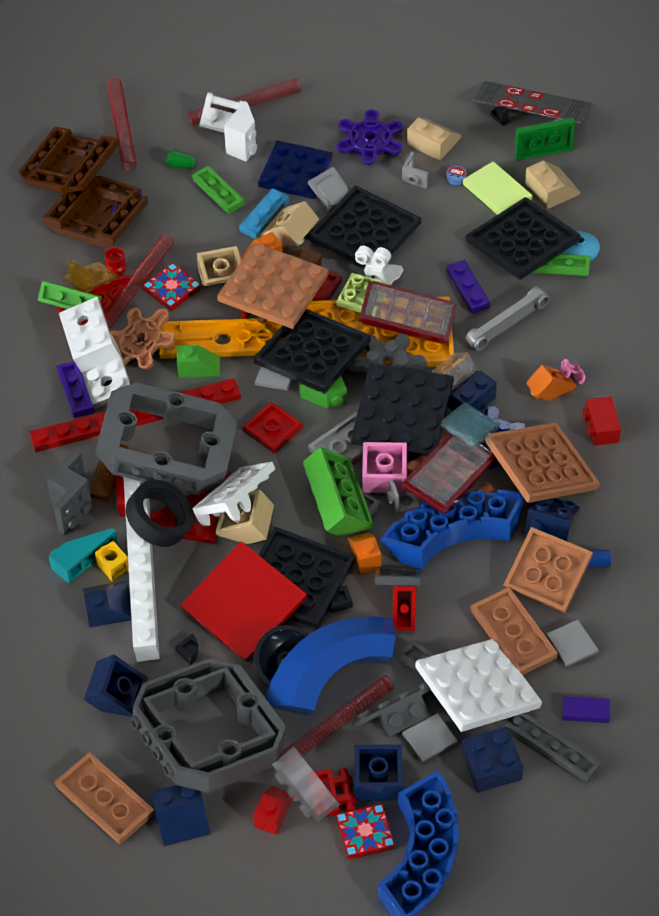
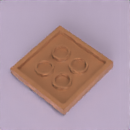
(548, 570)

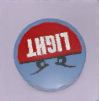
(456, 175)

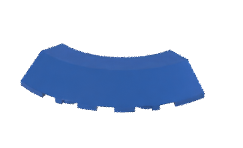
(473, 517)
(325, 652)
(430, 849)

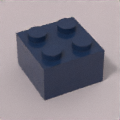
(492, 759)
(378, 772)

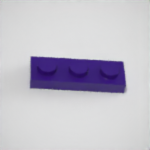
(468, 286)
(75, 389)

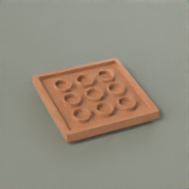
(273, 285)
(542, 462)

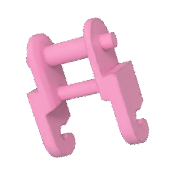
(567, 369)

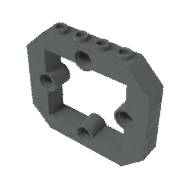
(120, 426)
(233, 759)

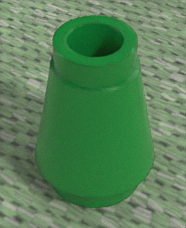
(178, 159)

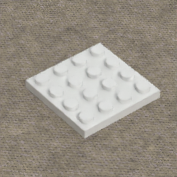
(478, 685)

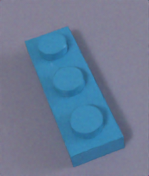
(264, 213)

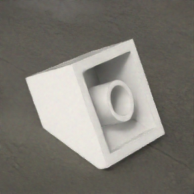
(241, 133)

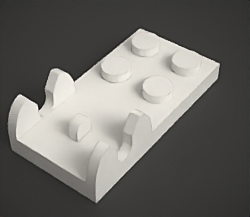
(233, 491)

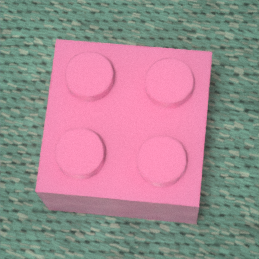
(384, 463)

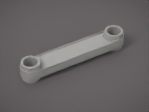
(480, 337)

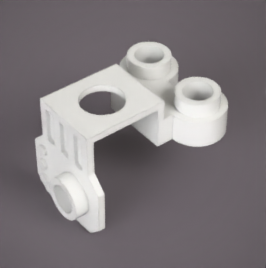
(378, 264)

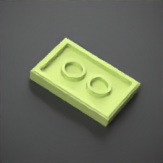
(495, 187)

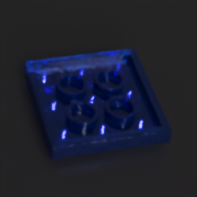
(292, 167)

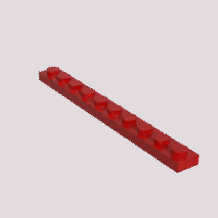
(91, 425)

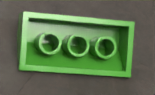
(337, 493)

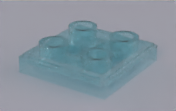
(469, 424)

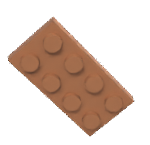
(514, 630)
(104, 798)

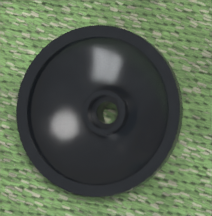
(273, 648)

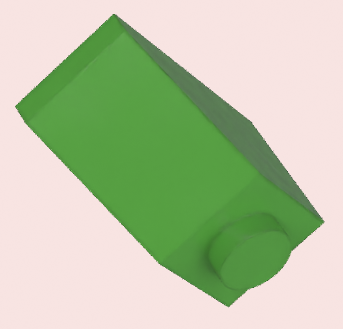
(196, 362)
(333, 397)

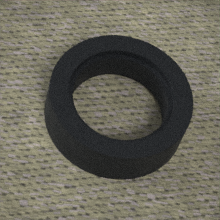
(146, 527)

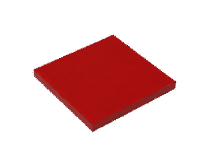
(243, 600)

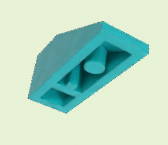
(79, 554)

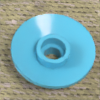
(587, 246)

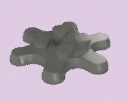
(392, 351)

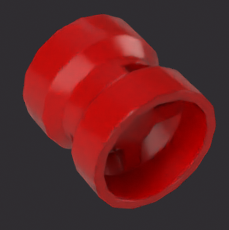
(115, 260)

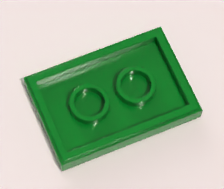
(544, 139)

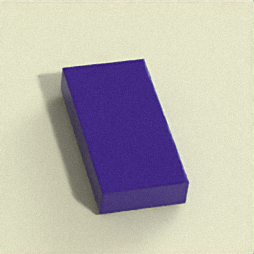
(586, 709)

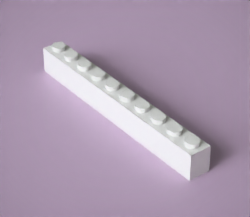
(141, 586)

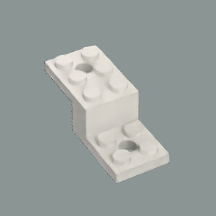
(94, 350)

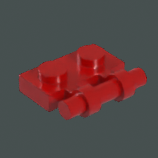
(343, 781)

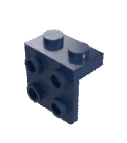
(552, 517)

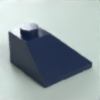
(108, 603)

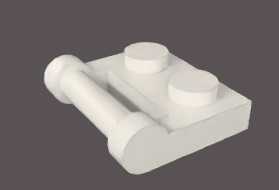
(215, 118)

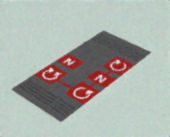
(532, 101)

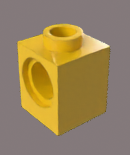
(112, 561)

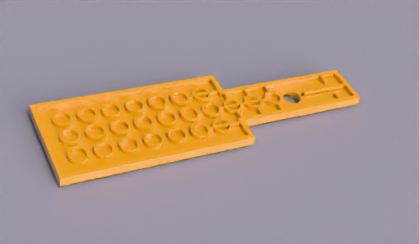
(250, 336)

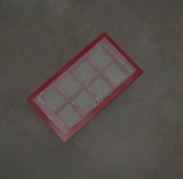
(407, 312)
(449, 472)

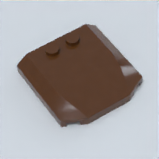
(67, 161)
(88, 213)

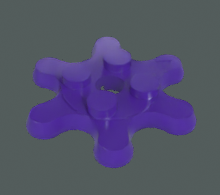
(370, 127)

